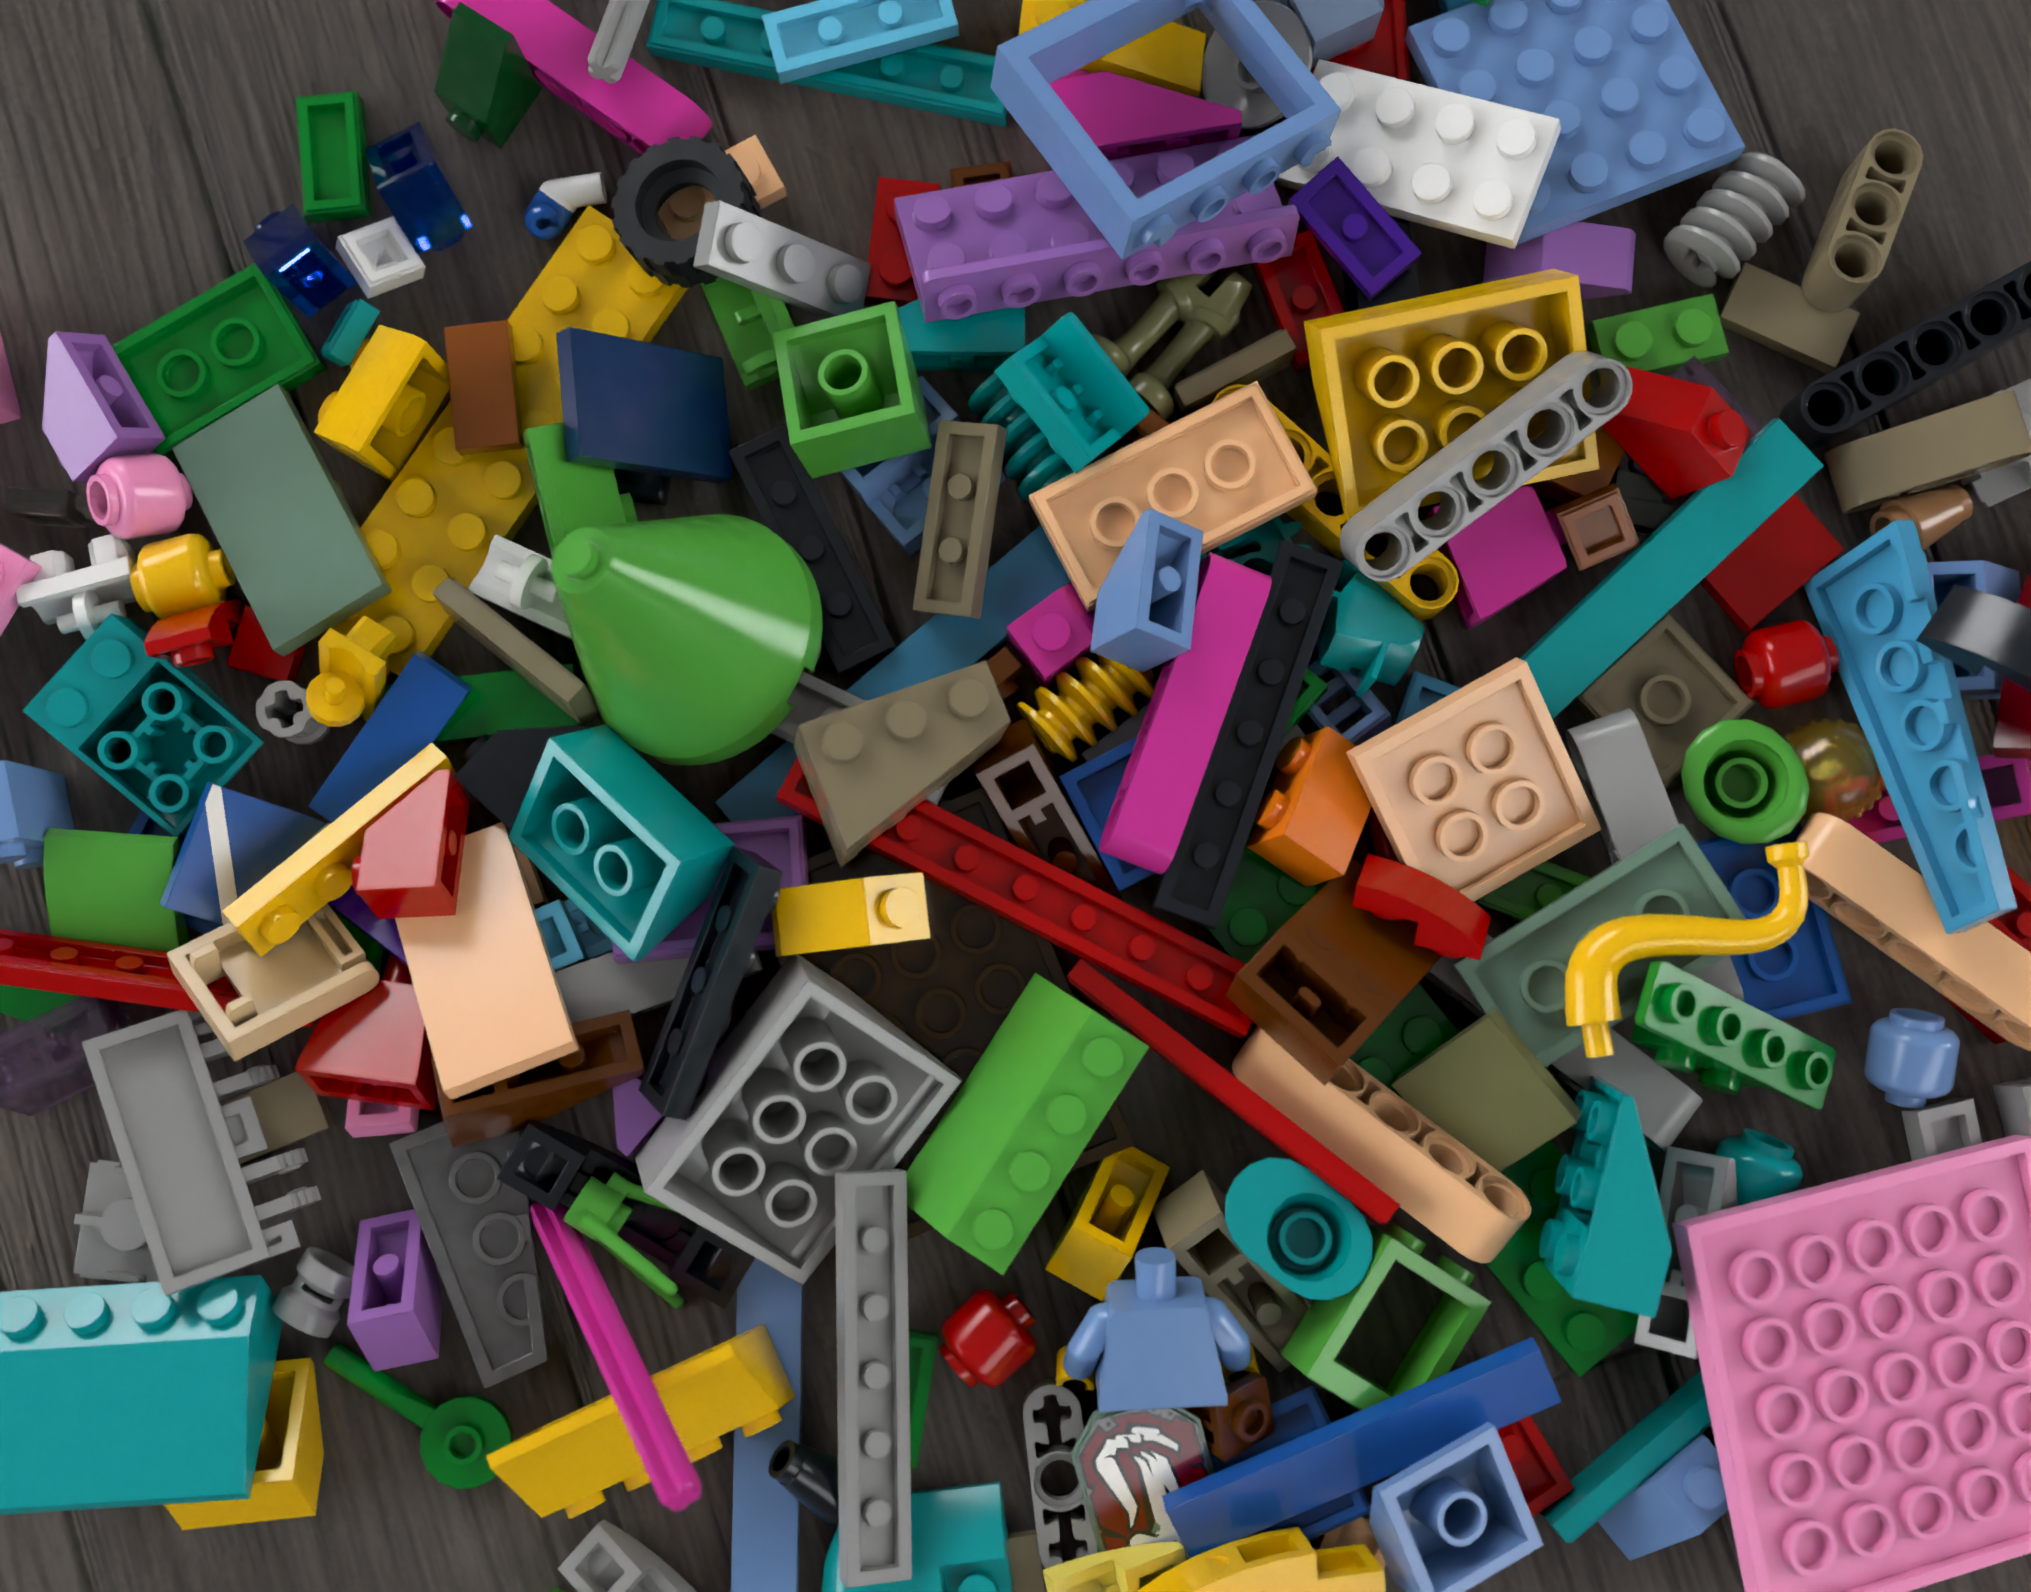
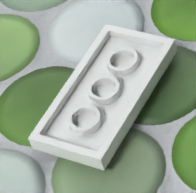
(1435, 153)

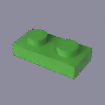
(1662, 335)

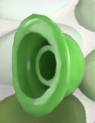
(1745, 782)

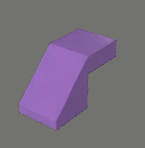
(1593, 251)

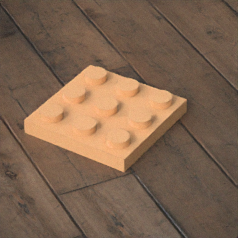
(1477, 784)

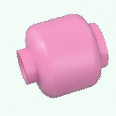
(139, 496)

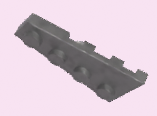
(480, 1246)

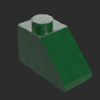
(483, 78)

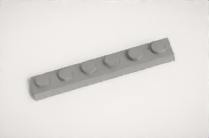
(873, 1377)

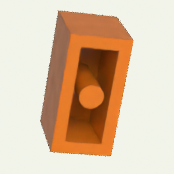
(1313, 809)

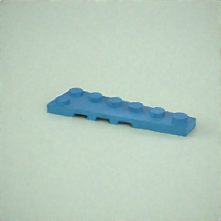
(1914, 720)

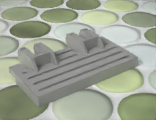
(187, 1148)

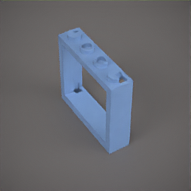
(1099, 27)

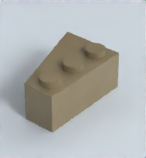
(895, 751)

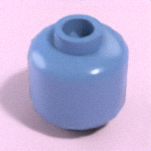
(1911, 1057)

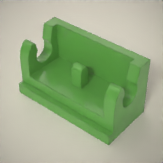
(747, 327)

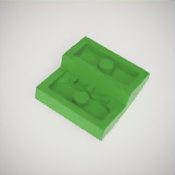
(112, 888)

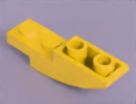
(1274, 1563)

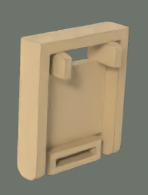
(279, 991)

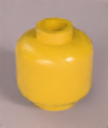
(180, 575)

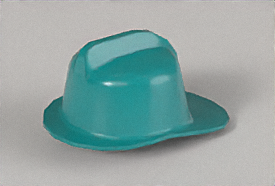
(1298, 1229)

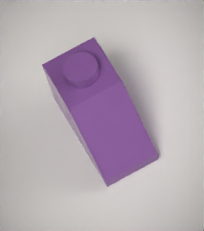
(92, 405)
(395, 1293)

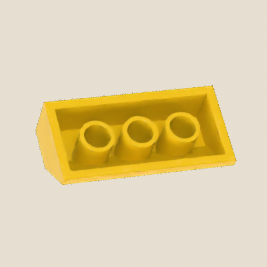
(591, 1448)

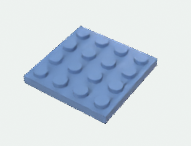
(1614, 74)

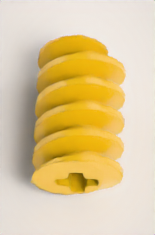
(1085, 703)

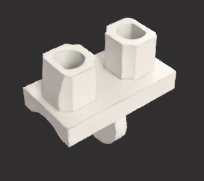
(521, 584)
(81, 596)

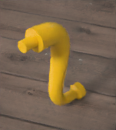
(1605, 950)

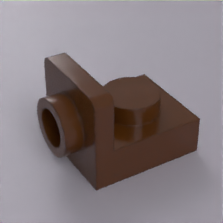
(1241, 1422)

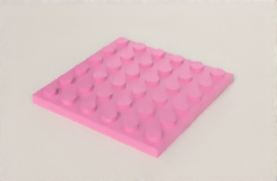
(1871, 1371)

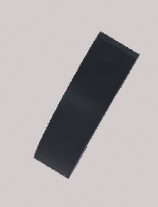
(1980, 632)
(557, 1165)

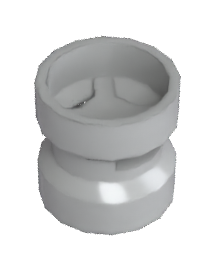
(316, 1293)

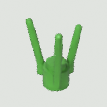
(600, 1216)

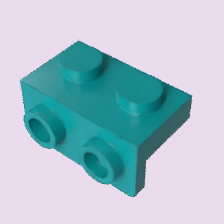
(1072, 392)

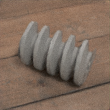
(1733, 218)

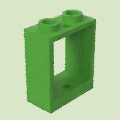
(1433, 1353)

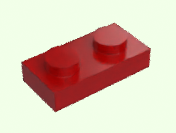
(889, 271)
(1298, 291)

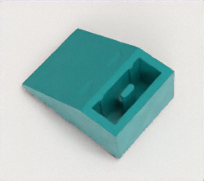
(143, 723)
(1609, 1221)

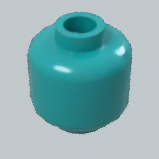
(1762, 1165)

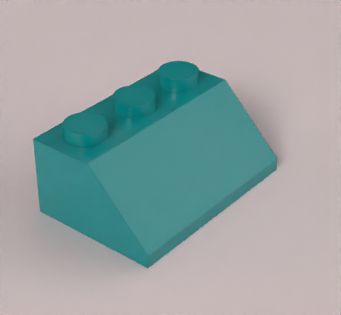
(618, 838)

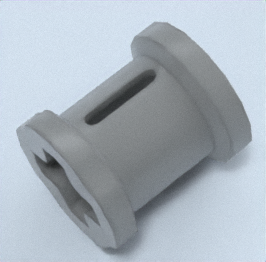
(278, 702)

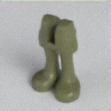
(1202, 320)

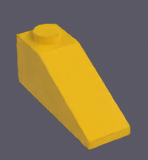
(1165, 57)

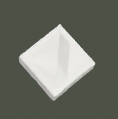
(380, 257)

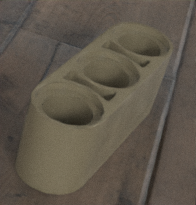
(1862, 220)
(1928, 452)

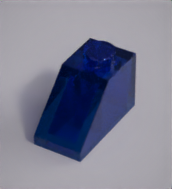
(418, 189)
(298, 260)

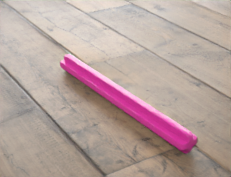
(618, 1359)

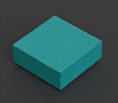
(349, 332)

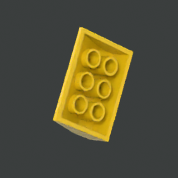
(1429, 367)

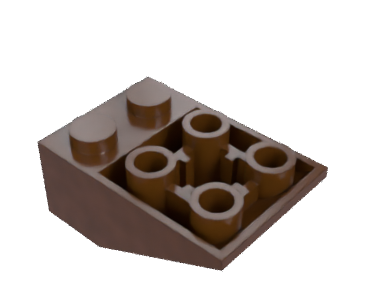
(1330, 977)

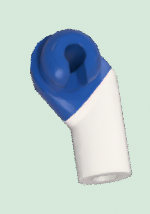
(558, 201)

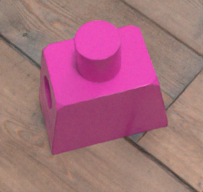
(1504, 555)

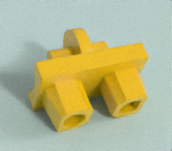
(351, 673)

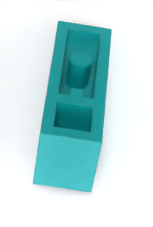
(963, 344)

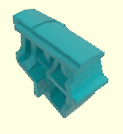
(1368, 631)

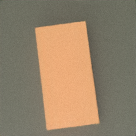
(1211, 470)
(487, 974)

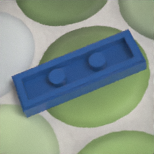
(399, 728)

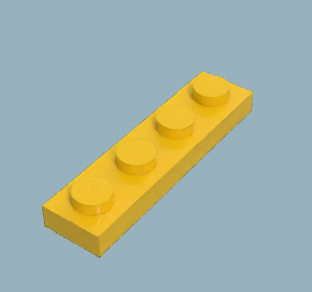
(323, 866)

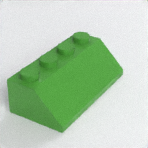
(1020, 1122)

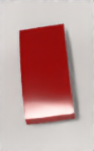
(193, 634)
(1445, 917)

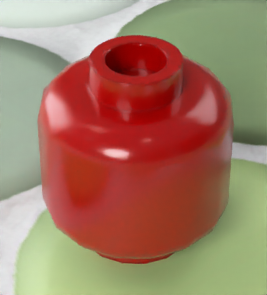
(1785, 664)
(988, 1338)

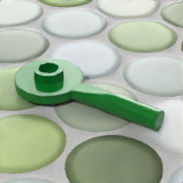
(453, 1434)

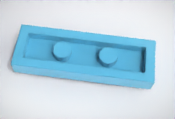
(848, 32)

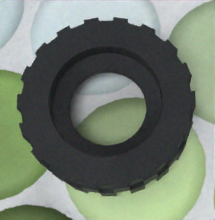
(652, 181)

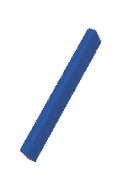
(1360, 1448)

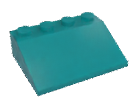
(133, 1393)

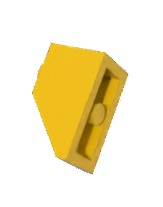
(850, 914)
(1108, 1221)

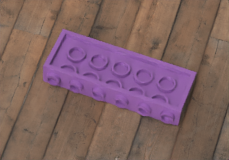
(1035, 243)

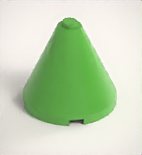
(689, 630)

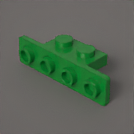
(1727, 1040)

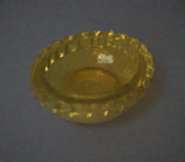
(1838, 768)

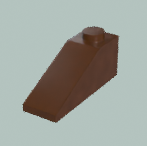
(1036, 806)
(604, 1060)

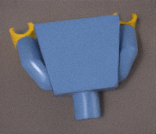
(1156, 1342)

